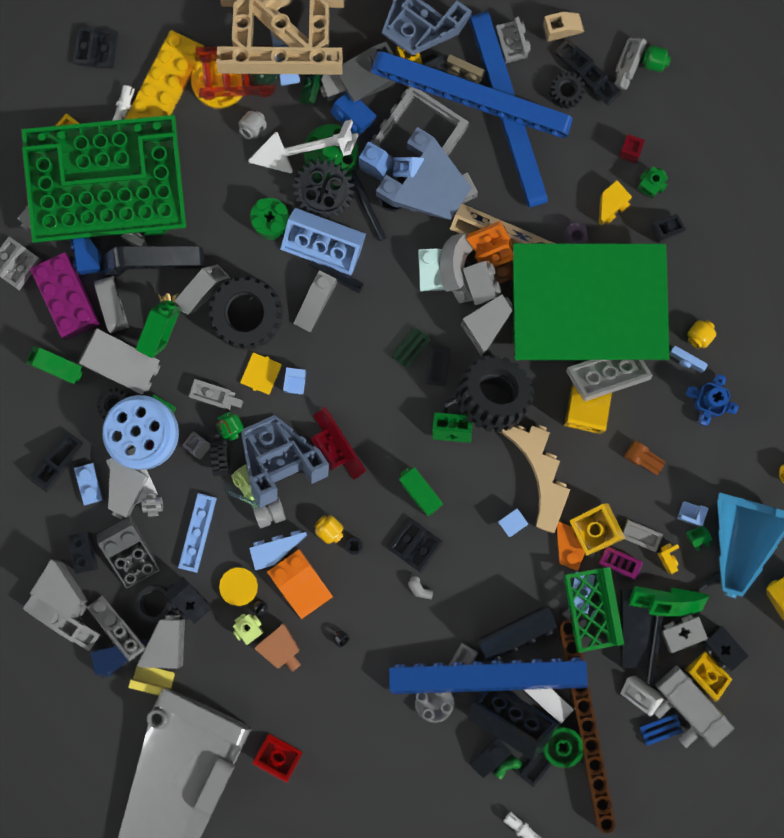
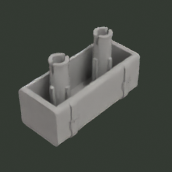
(694, 706)

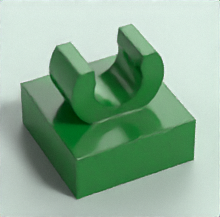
(699, 536)

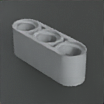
(111, 304)

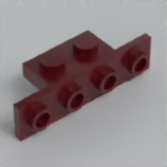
(335, 445)

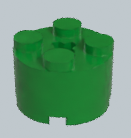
(264, 209)
(573, 745)

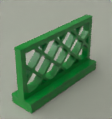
(607, 603)

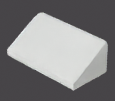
(641, 695)

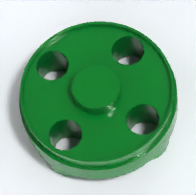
(331, 152)

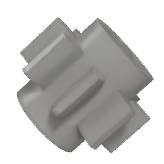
(152, 504)

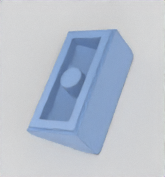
(406, 166)

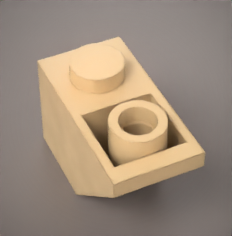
(562, 25)

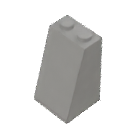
(119, 362)

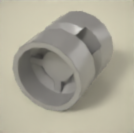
(268, 513)

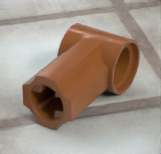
(640, 455)

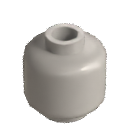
(252, 124)

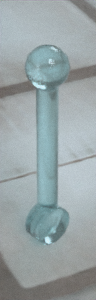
(253, 503)

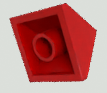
(277, 758)

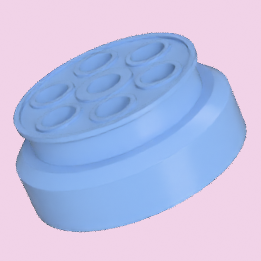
(164, 438)

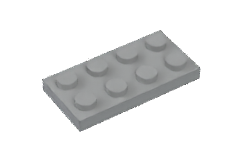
(603, 377)

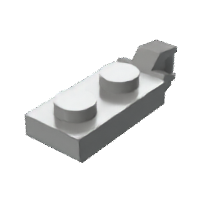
(629, 61)
(214, 395)

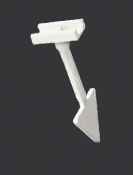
(275, 156)

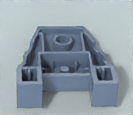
(418, 26)
(436, 186)
(275, 453)

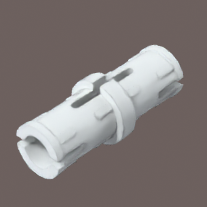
(123, 104)
(520, 827)

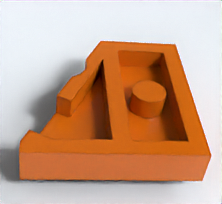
(569, 547)

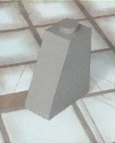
(201, 288)
(124, 489)

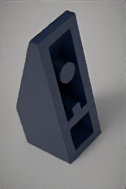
(110, 660)

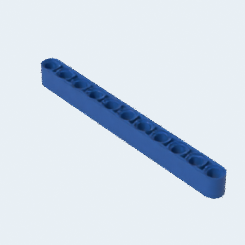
(471, 94)
(515, 133)

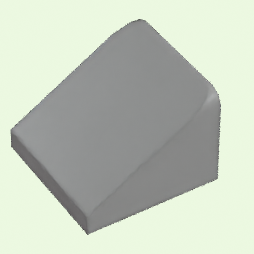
(196, 445)

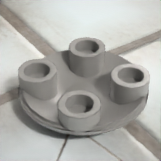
(434, 706)

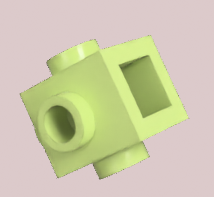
(254, 632)

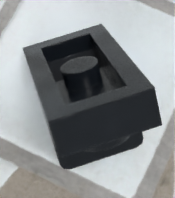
(435, 61)
(667, 228)

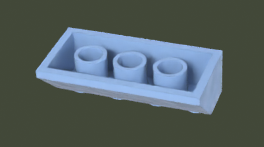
(322, 241)

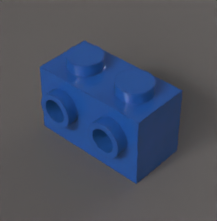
(345, 109)

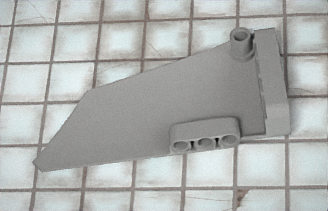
(186, 731)

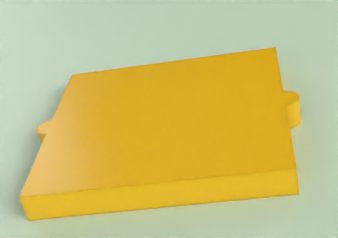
(261, 373)

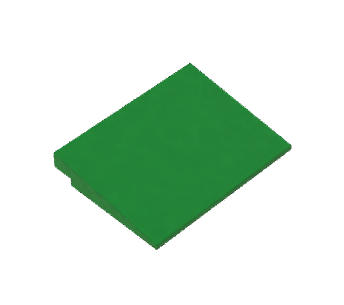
(103, 178)
(590, 302)

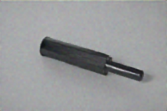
(341, 278)

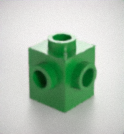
(653, 182)

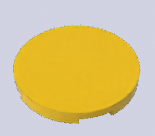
(197, 82)

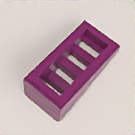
(636, 570)

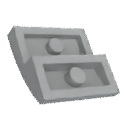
(16, 263)

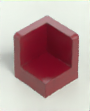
(631, 148)

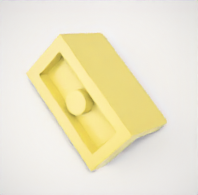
(151, 680)

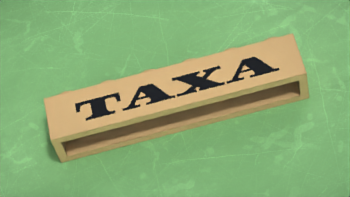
(470, 220)

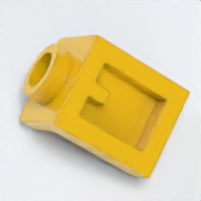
(668, 561)

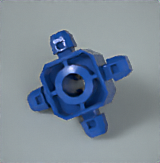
(705, 403)

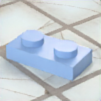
(88, 484)

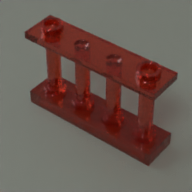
(208, 54)

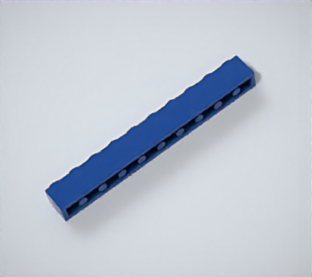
(488, 676)

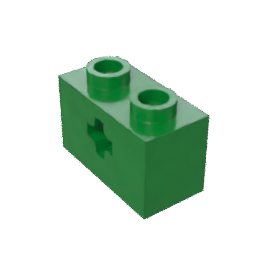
(452, 427)

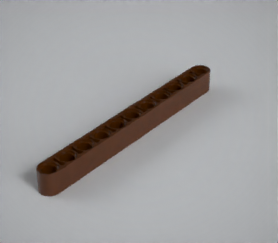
(590, 734)

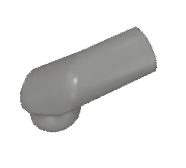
(418, 590)

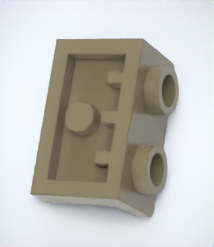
(464, 69)

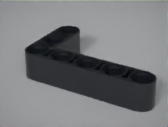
(129, 258)

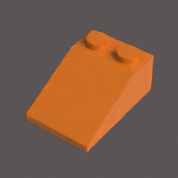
(300, 584)

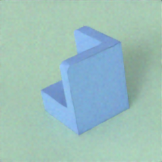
(294, 381)
(692, 514)
(512, 522)

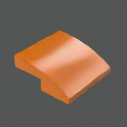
(492, 244)

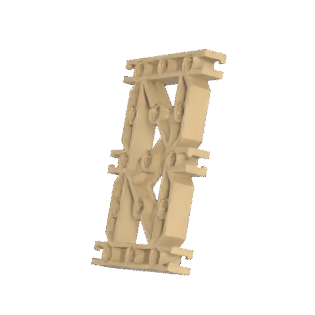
(301, 51)

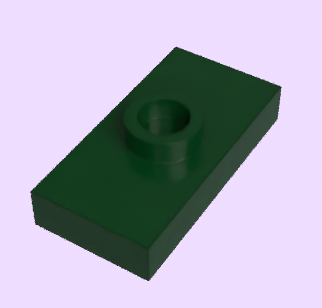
(310, 88)

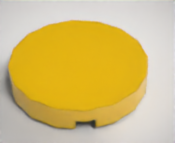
(238, 586)

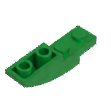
(672, 603)

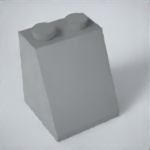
(486, 322)
(60, 590)
(165, 645)

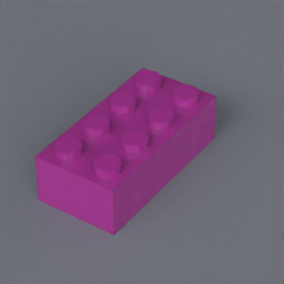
(65, 296)

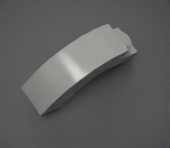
(452, 265)

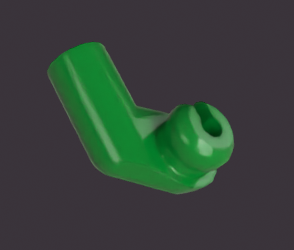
(509, 763)

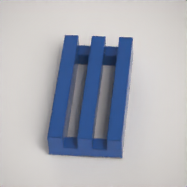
(667, 735)

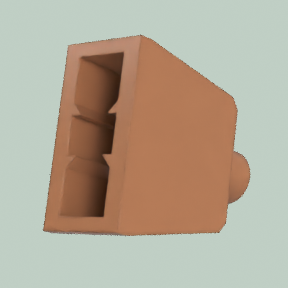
(280, 648)

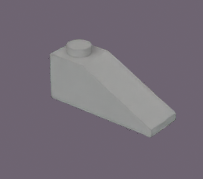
(315, 301)

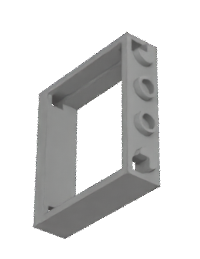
(398, 110)

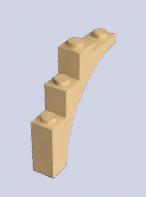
(551, 496)

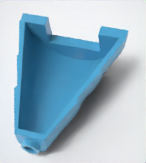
(746, 540)

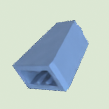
(376, 162)

